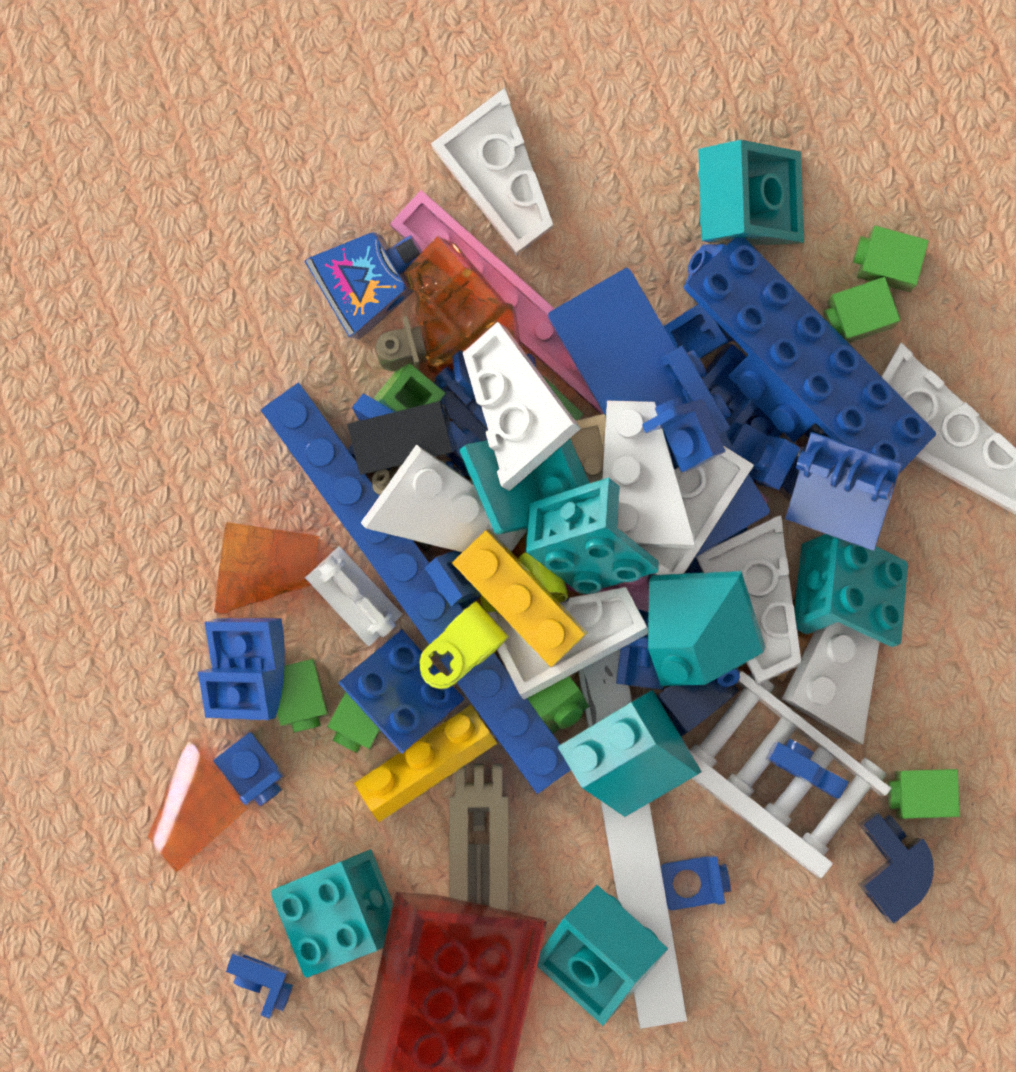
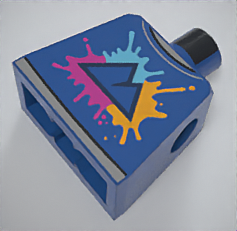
(364, 279)

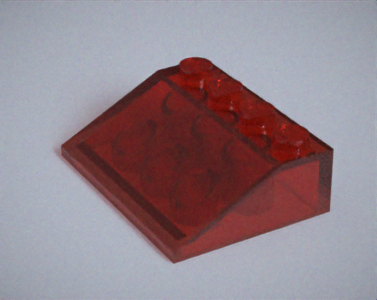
(450, 987)

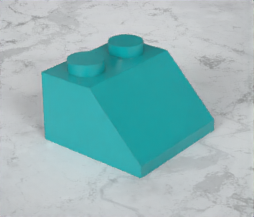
(750, 194)
(630, 756)
(600, 954)

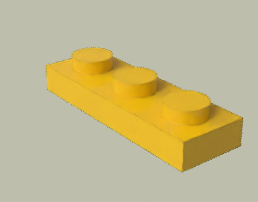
(519, 598)
(425, 763)

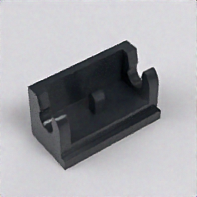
(391, 437)

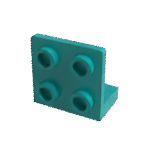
(510, 509)
(580, 539)
(851, 588)
(335, 913)

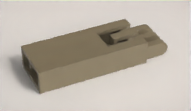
(479, 870)

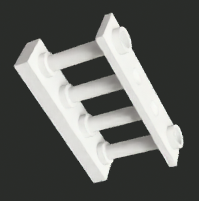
(773, 820)

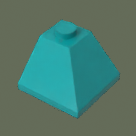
(700, 626)

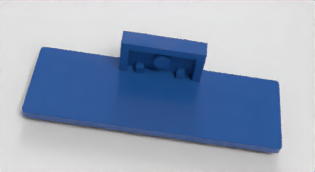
(631, 358)
(799, 363)

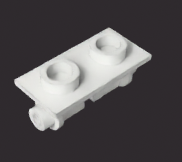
(354, 596)

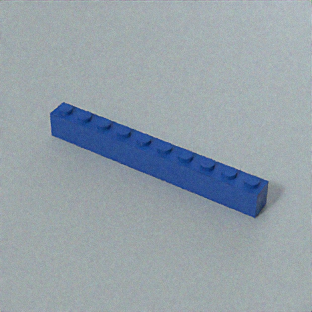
(404, 573)

